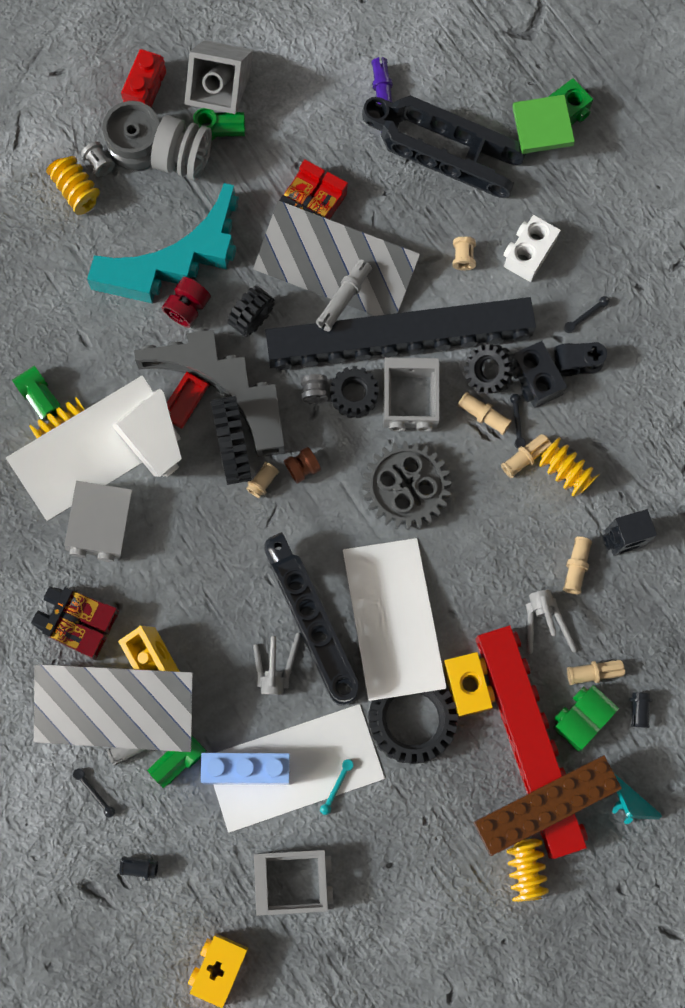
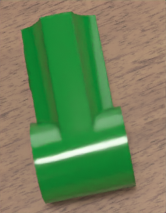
(222, 123)
(35, 390)
(173, 763)

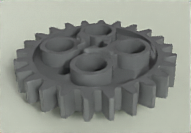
(428, 474)

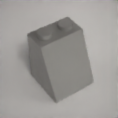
(217, 76)

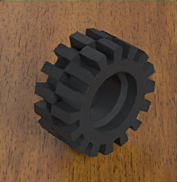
(251, 311)
(505, 364)

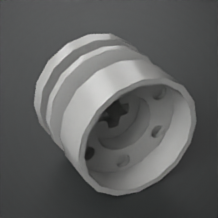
(181, 148)

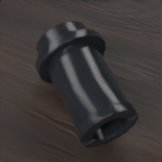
(640, 709)
(139, 867)

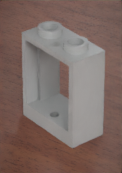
(411, 368)
(261, 883)

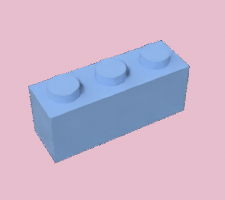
(245, 768)

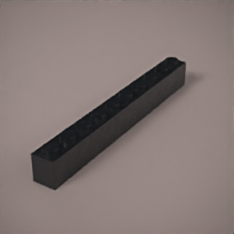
(401, 333)

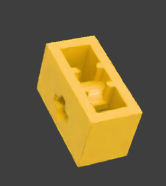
(211, 988)

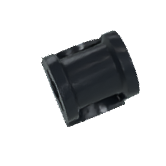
(576, 359)

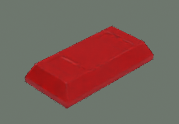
(186, 398)

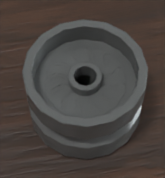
(130, 134)

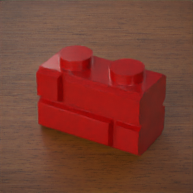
(144, 78)

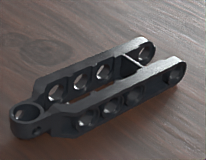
(388, 115)
(328, 654)

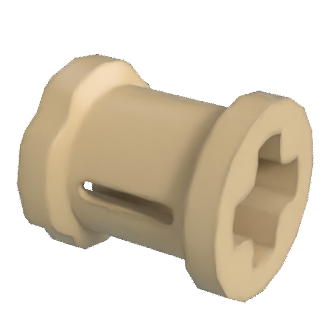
(464, 253)

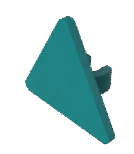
(633, 804)

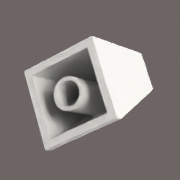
(151, 434)

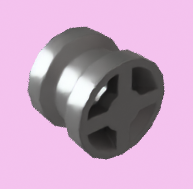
(314, 388)

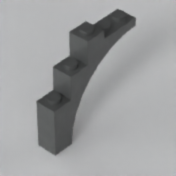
(229, 376)

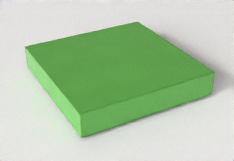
(543, 124)

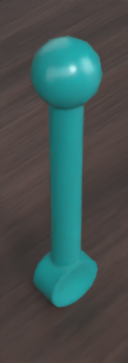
(347, 765)

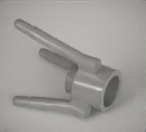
(545, 605)
(273, 682)

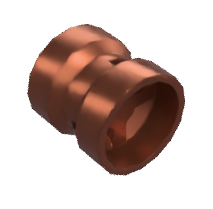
(308, 465)

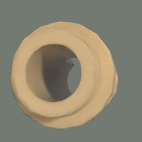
(262, 480)

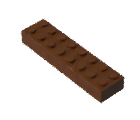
(547, 805)

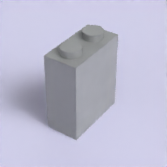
(97, 521)

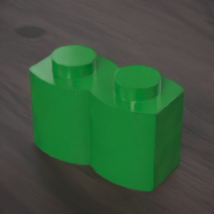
(585, 717)

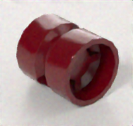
(191, 295)

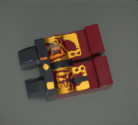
(66, 619)

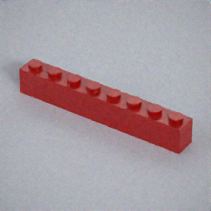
(527, 730)

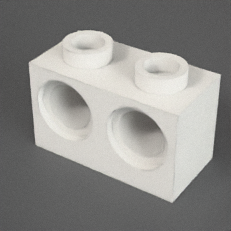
(534, 249)

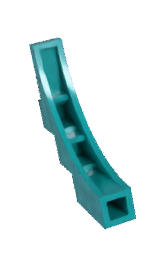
(142, 275)

